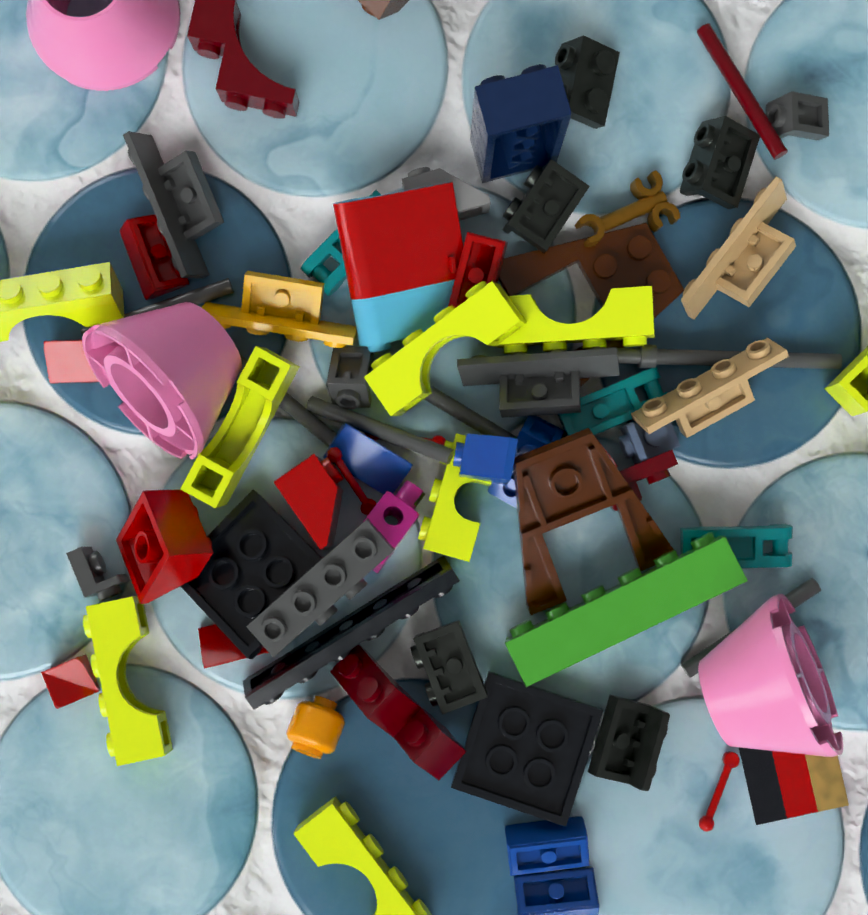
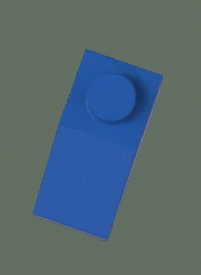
(486, 457)

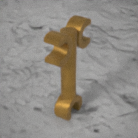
(649, 200)

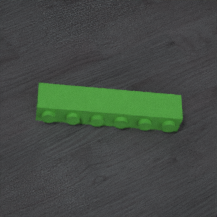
(625, 609)

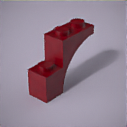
(216, 33)
(397, 713)

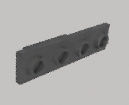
(179, 200)
(539, 381)
(324, 584)

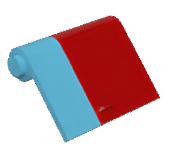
(399, 260)

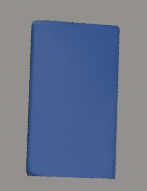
(370, 460)
(546, 846)
(557, 893)

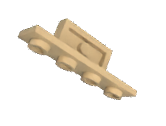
(747, 256)
(713, 394)

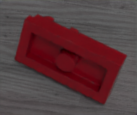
(651, 469)

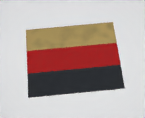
(791, 784)

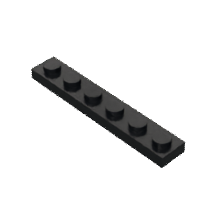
(339, 639)

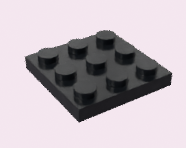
(251, 567)
(527, 749)

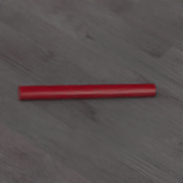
(742, 91)

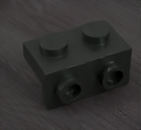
(588, 78)
(629, 742)

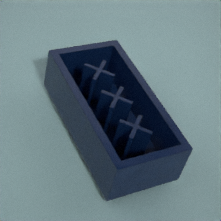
(518, 122)

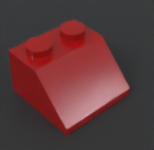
(314, 497)
(163, 543)

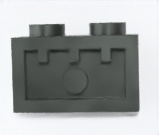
(720, 161)
(545, 206)
(449, 667)

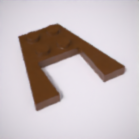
(617, 261)
(566, 484)

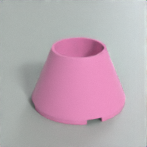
(106, 48)
(168, 370)
(770, 686)

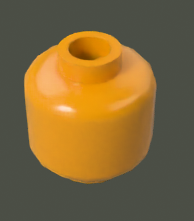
(315, 727)

